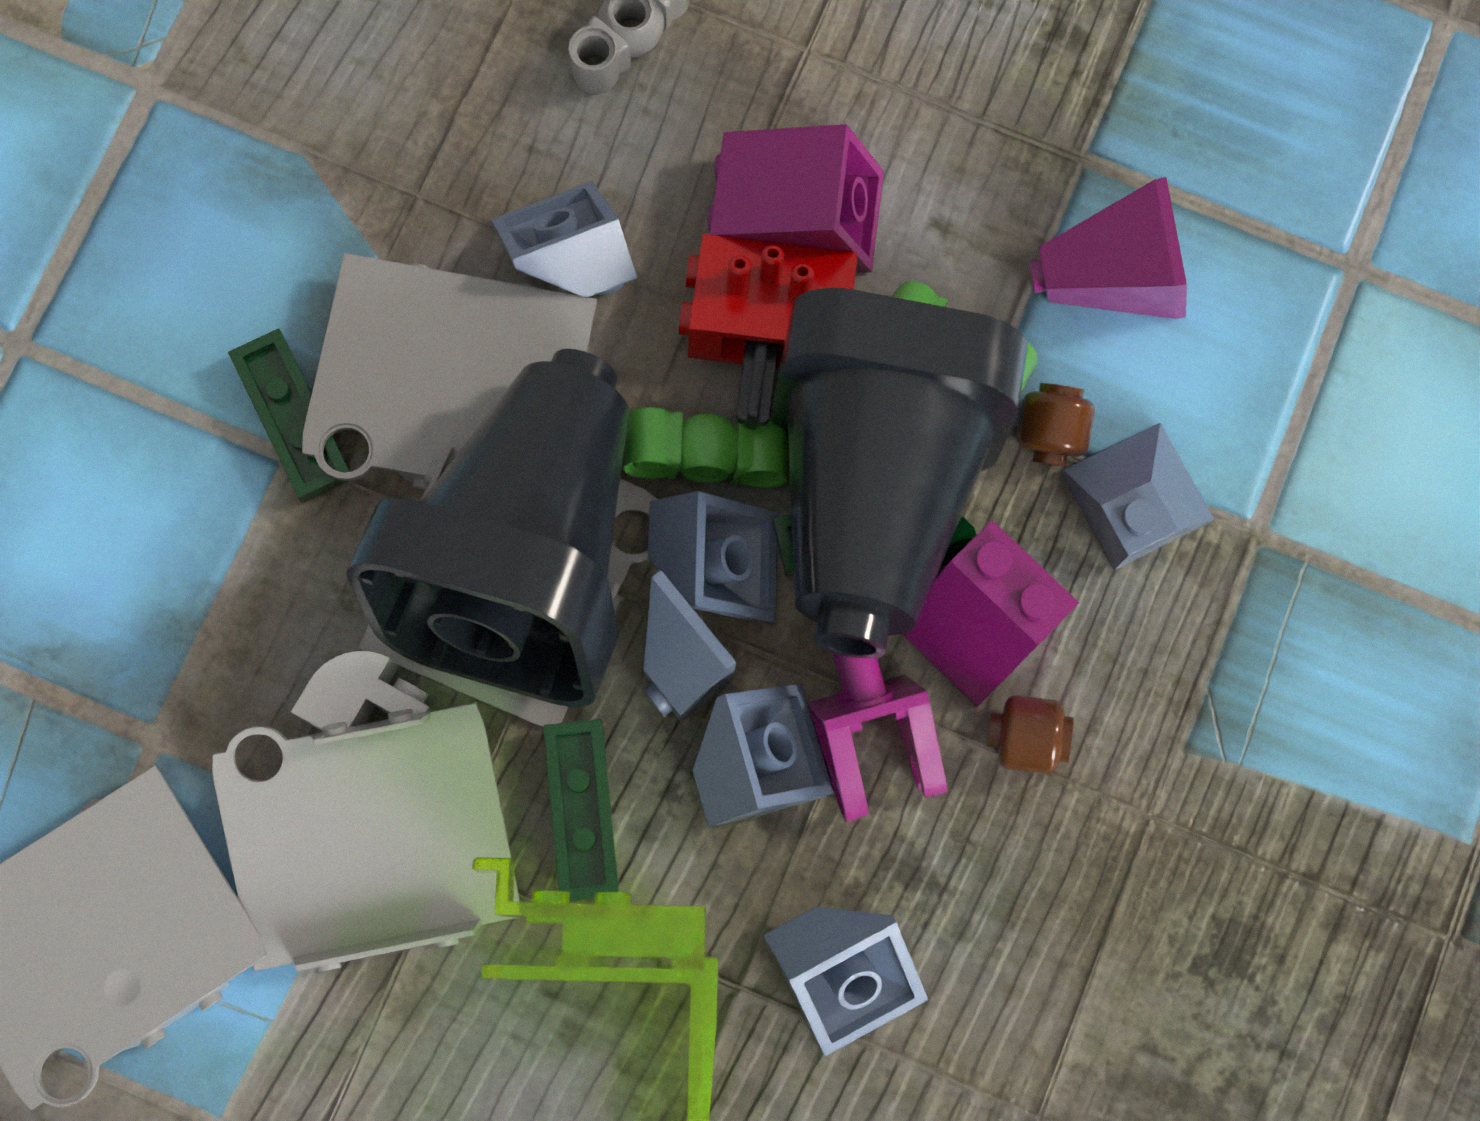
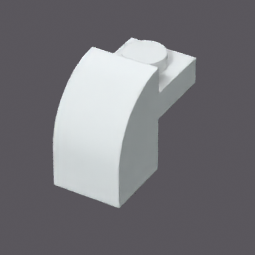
(352, 687)

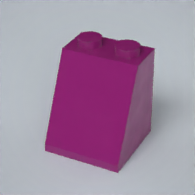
(799, 189)
(988, 613)

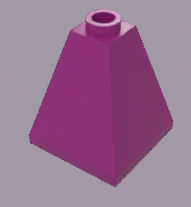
(1119, 258)

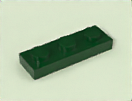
(282, 405)
(581, 808)

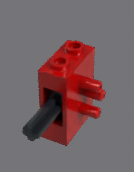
(746, 306)

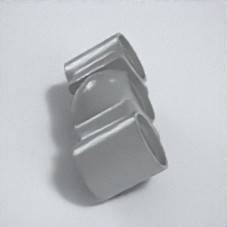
(617, 43)

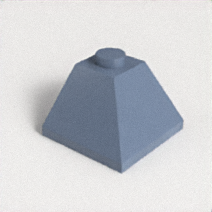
(569, 242)
(1137, 496)
(716, 553)
(681, 654)
(759, 755)
(845, 972)

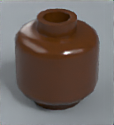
(1055, 423)
(1031, 734)

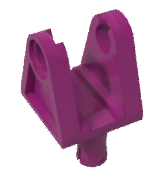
(864, 698)

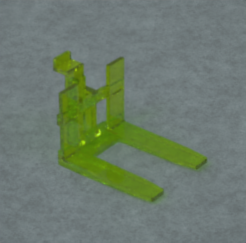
(622, 930)

